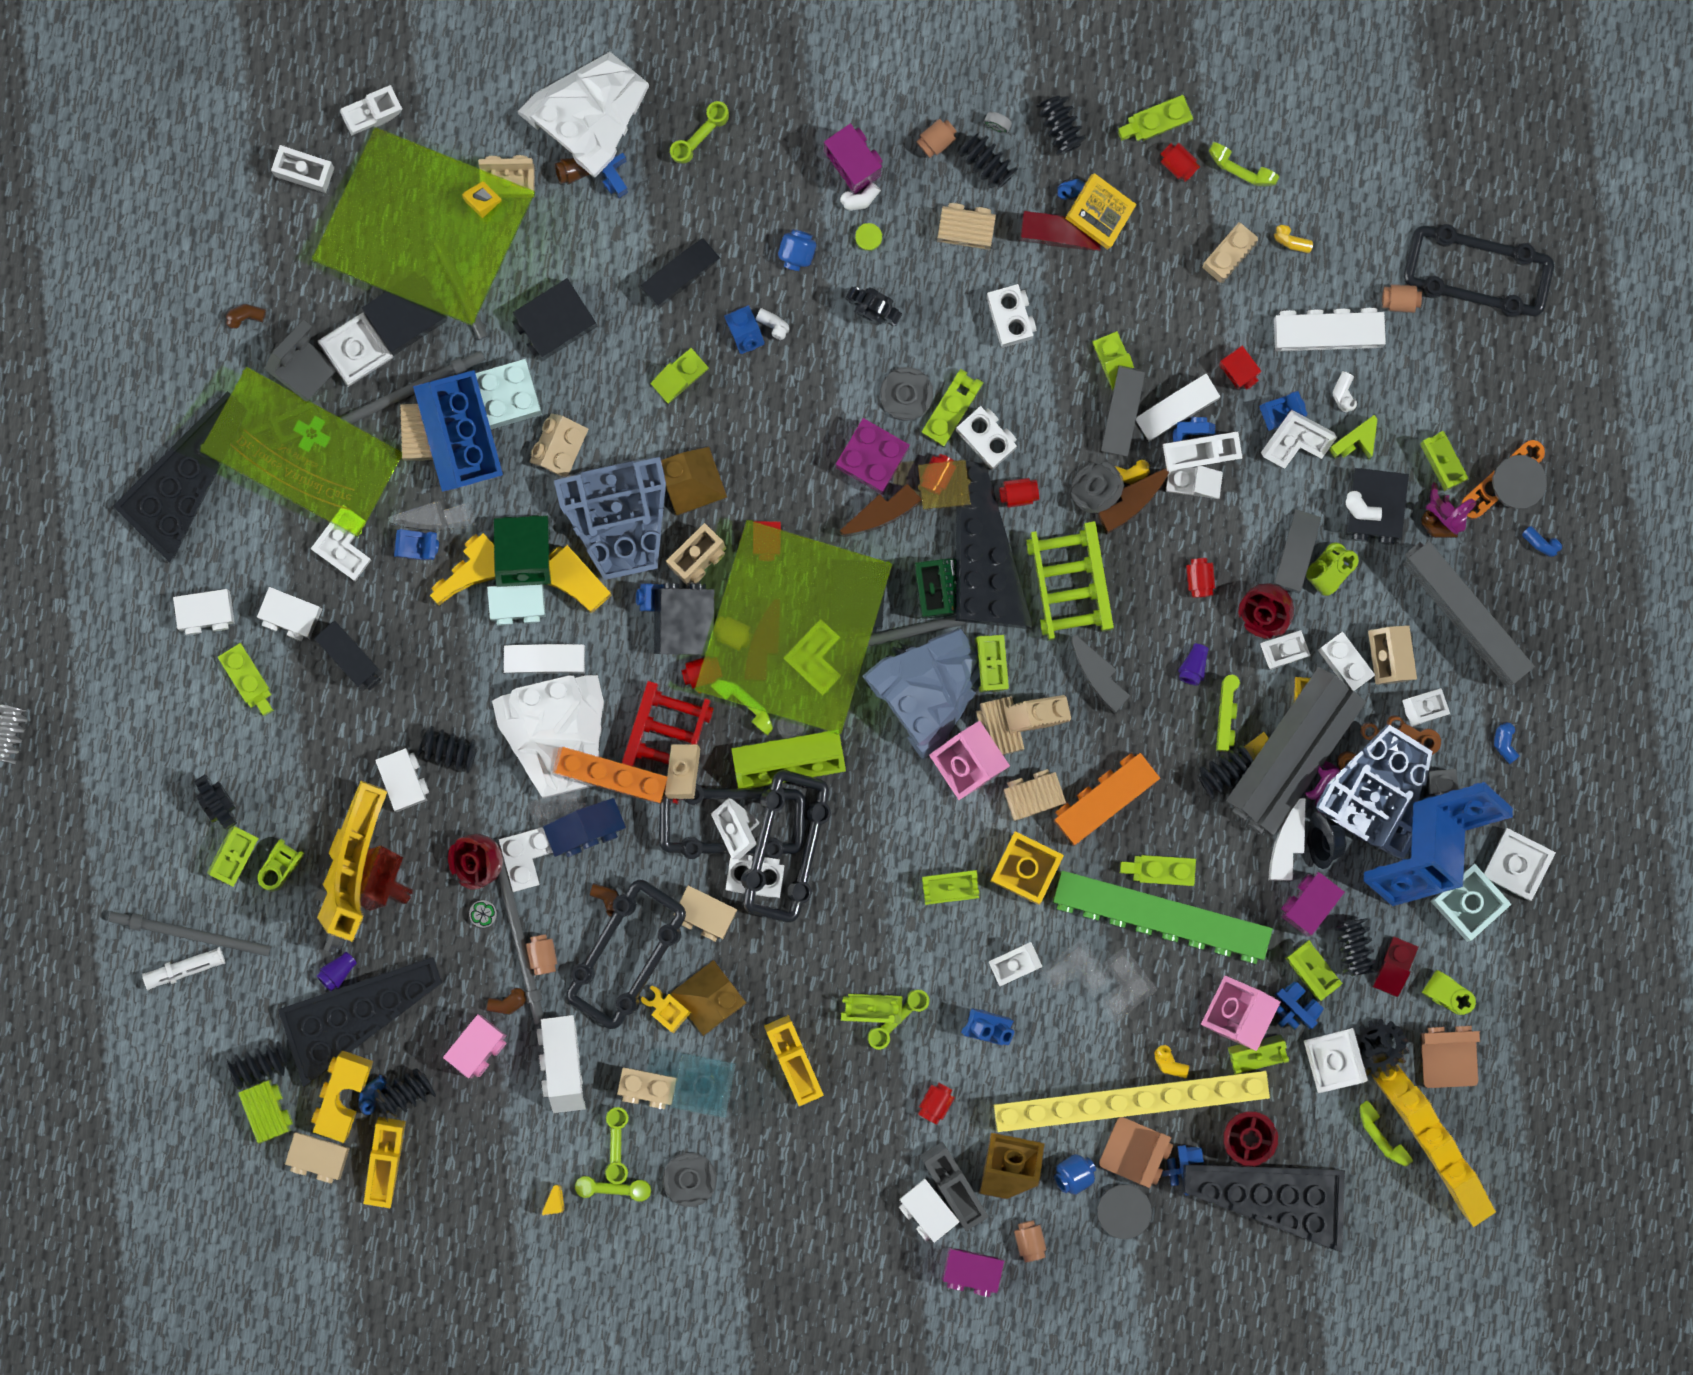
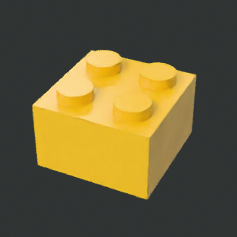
(1026, 868)

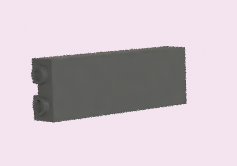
(1467, 613)
(1295, 752)

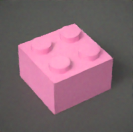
(969, 760)
(1240, 1013)
(475, 1047)

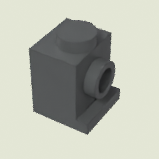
(1441, 782)

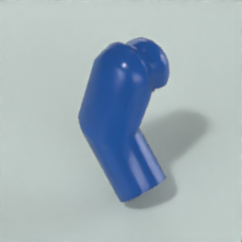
(1070, 189)
(1539, 543)
(1503, 742)
(367, 1098)

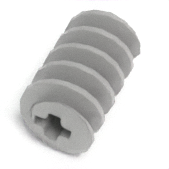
(9, 721)

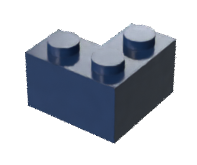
(584, 828)

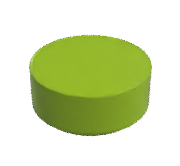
(868, 237)

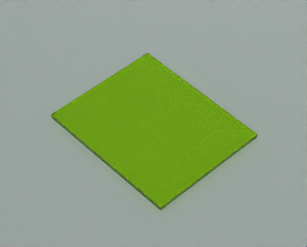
(413, 231)
(793, 627)

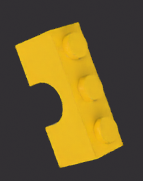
(333, 1118)

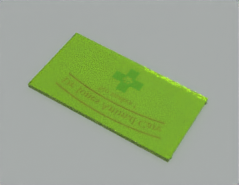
(301, 452)

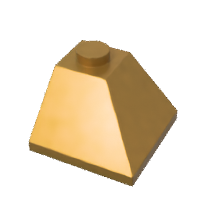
(692, 480)
(709, 997)
(1011, 1166)

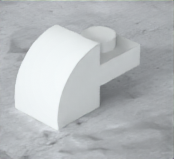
(372, 111)

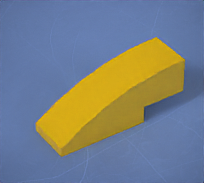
(793, 1060)
(384, 1162)

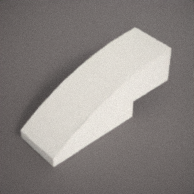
(1177, 407)
(1202, 451)
(544, 658)
(1288, 842)

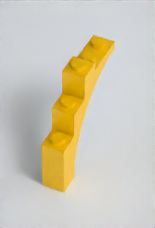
(566, 570)
(341, 908)
(1437, 1144)

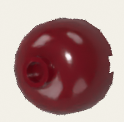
(1266, 610)
(475, 860)
(1250, 1138)

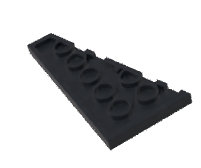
(173, 489)
(352, 1015)

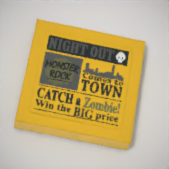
(1100, 211)

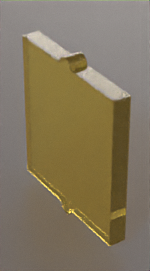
(944, 484)

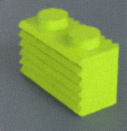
(265, 1111)

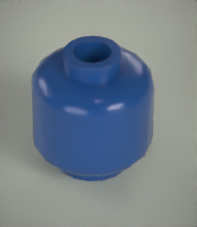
(797, 249)
(1075, 1174)

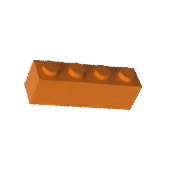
(609, 775)
(1106, 799)

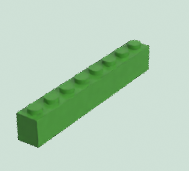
(1163, 916)

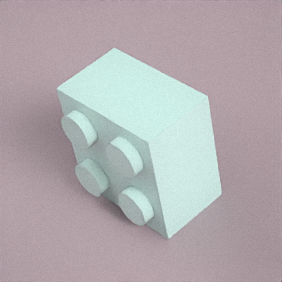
(508, 394)
(1473, 905)

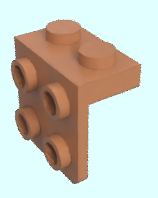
(1449, 1057)
(1135, 1152)

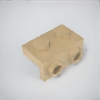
(517, 170)
(558, 444)

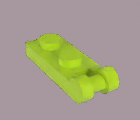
(951, 408)
(1227, 711)

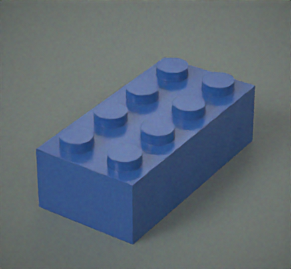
(458, 430)

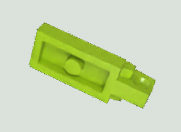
(1157, 120)
(246, 678)
(1161, 870)

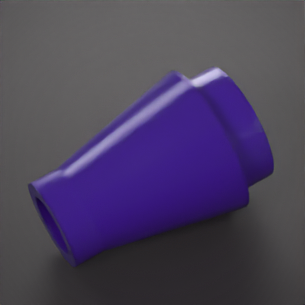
(1193, 667)
(336, 971)

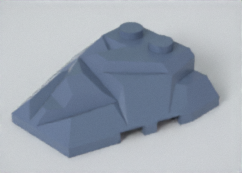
(617, 514)
(929, 687)
(1378, 791)

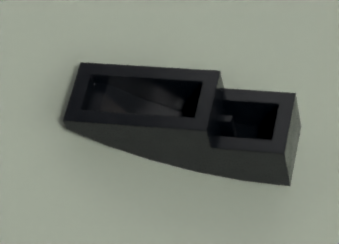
(679, 273)

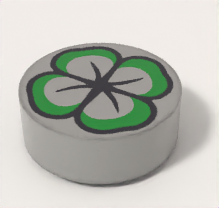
(997, 122)
(483, 913)

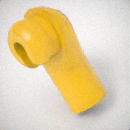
(1294, 243)
(1135, 473)
(1167, 1063)

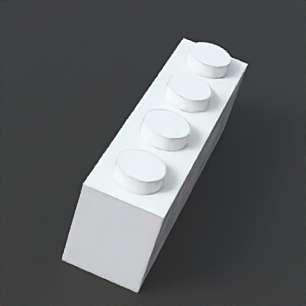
(1329, 331)

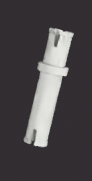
(184, 968)

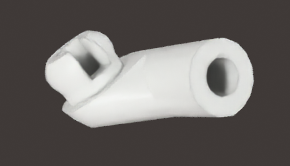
(860, 201)
(779, 326)
(1341, 393)
(1360, 509)

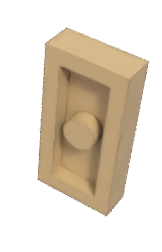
(682, 771)

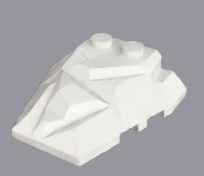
(589, 110)
(548, 717)

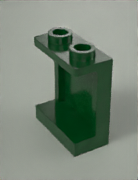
(521, 551)

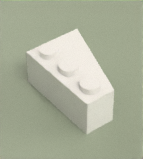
(561, 1064)

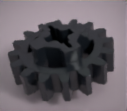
(873, 306)
(215, 802)
(1376, 1038)

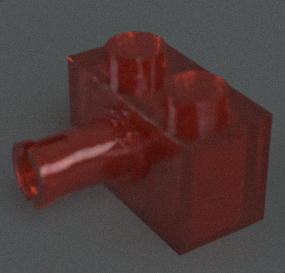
(379, 879)

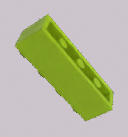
(807, 755)

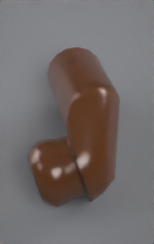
(242, 312)
(1435, 526)
(605, 894)
(509, 1004)

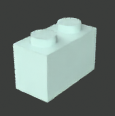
(516, 603)

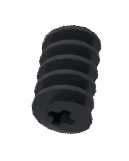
(1061, 123)
(987, 161)
(448, 749)
(1225, 771)
(1356, 947)
(258, 1066)
(403, 1093)

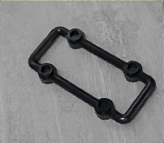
(1435, 286)
(692, 847)
(754, 879)
(584, 972)

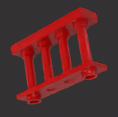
(646, 723)

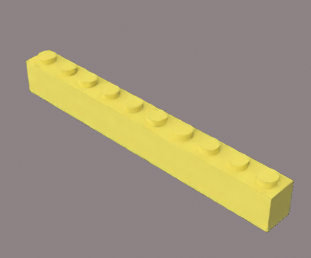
(1131, 1101)

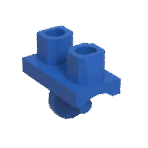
(1307, 1015)
(989, 1027)
(1186, 1156)

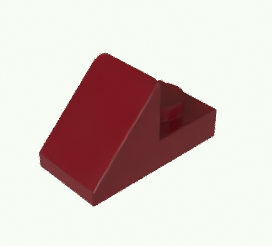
(1395, 966)

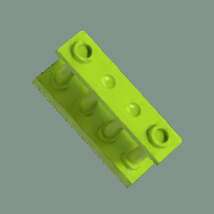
(1091, 564)

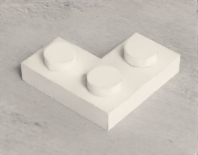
(1294, 433)
(336, 549)
(519, 855)

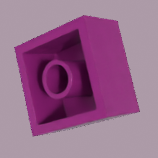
(852, 158)
(872, 456)
(1312, 903)
(972, 1271)

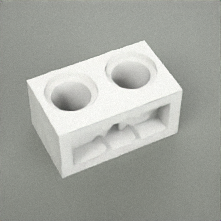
(1004, 317)
(981, 441)
(773, 890)

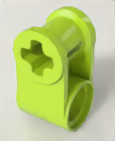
(1329, 569)
(280, 864)
(1446, 990)

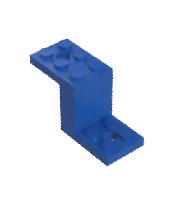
(1438, 844)

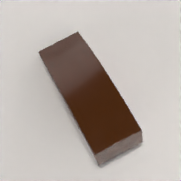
(1132, 501)
(882, 512)

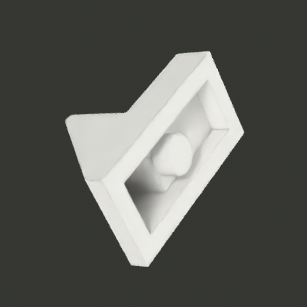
(1195, 482)
(1285, 649)
(1426, 707)
(735, 827)
(1015, 964)

